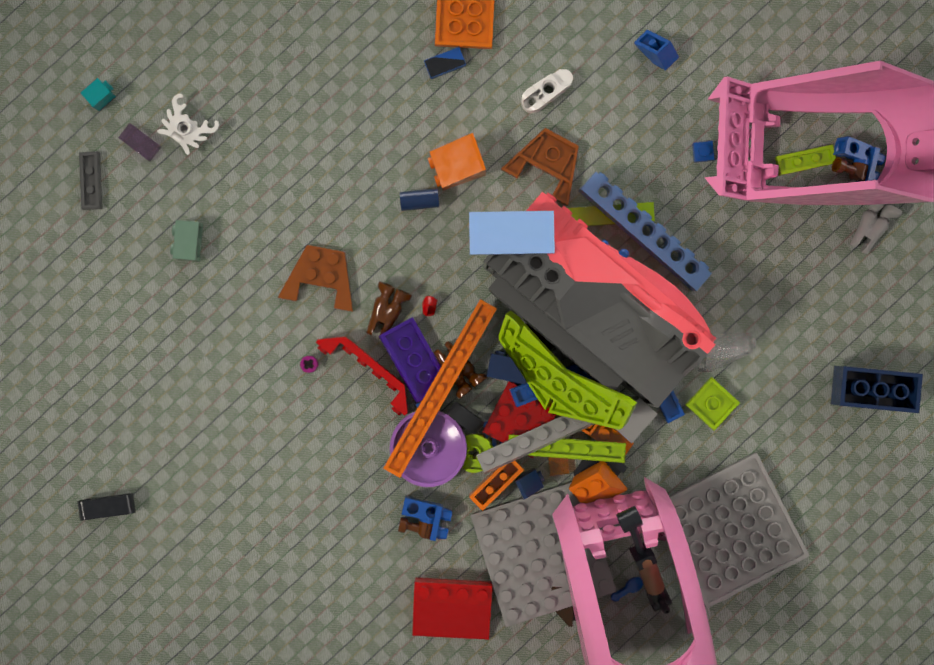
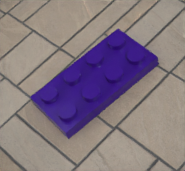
(411, 357)

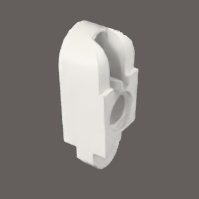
(559, 81)

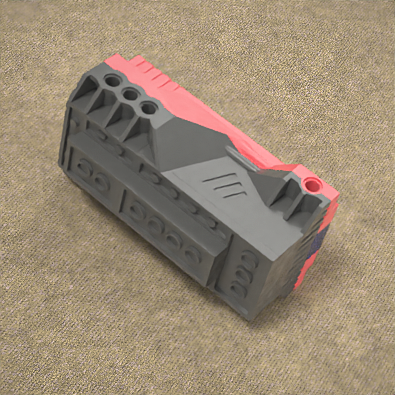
(603, 309)

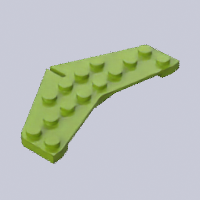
(549, 380)

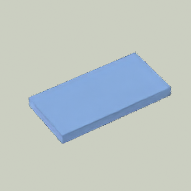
(511, 232)

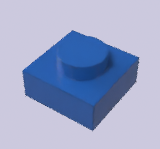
(703, 151)

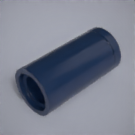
(419, 199)

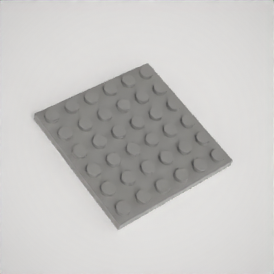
(736, 529)
(527, 556)

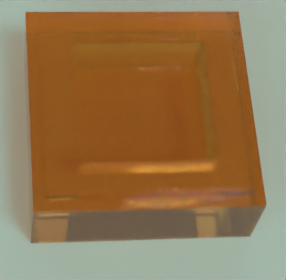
(558, 466)

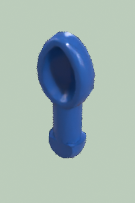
(631, 586)

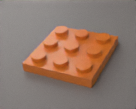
(464, 23)

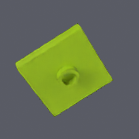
(712, 403)

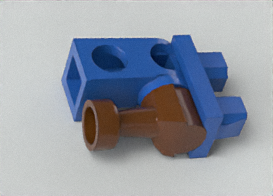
(864, 158)
(429, 518)

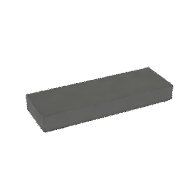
(90, 180)

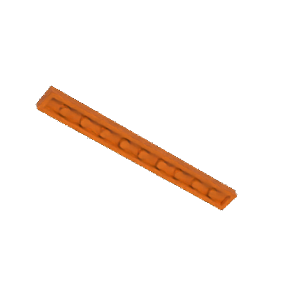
(440, 388)

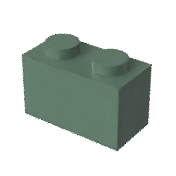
(186, 240)

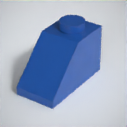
(657, 49)

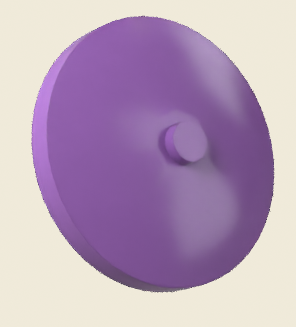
(438, 454)

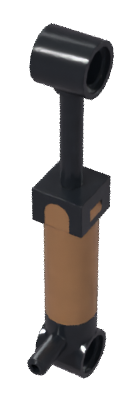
(645, 561)

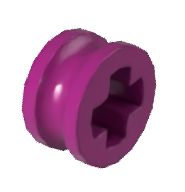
(308, 358)

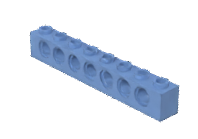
(700, 270)

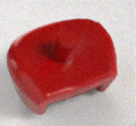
(429, 305)

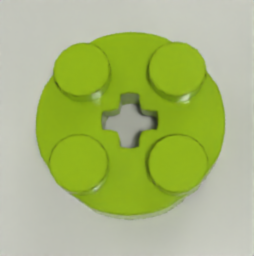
(481, 444)

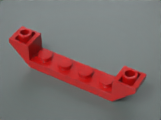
(330, 345)

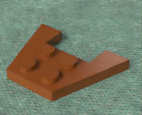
(551, 155)
(324, 269)

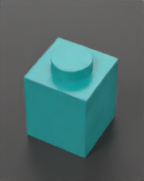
(98, 94)

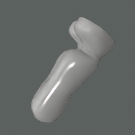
(872, 226)

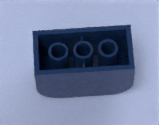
(876, 389)

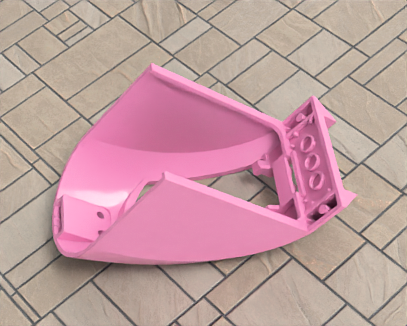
(896, 98)
(580, 529)

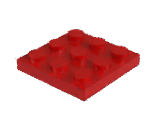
(514, 420)

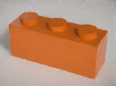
(495, 484)

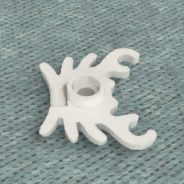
(184, 129)

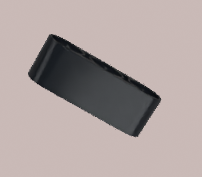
(106, 506)

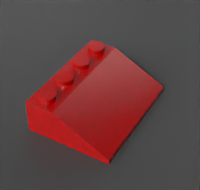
(452, 608)

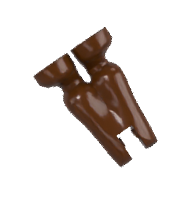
(386, 312)
(468, 371)

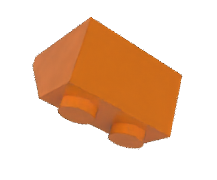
(596, 483)

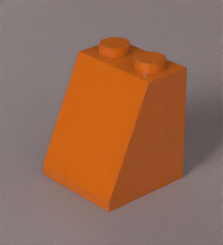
(457, 162)

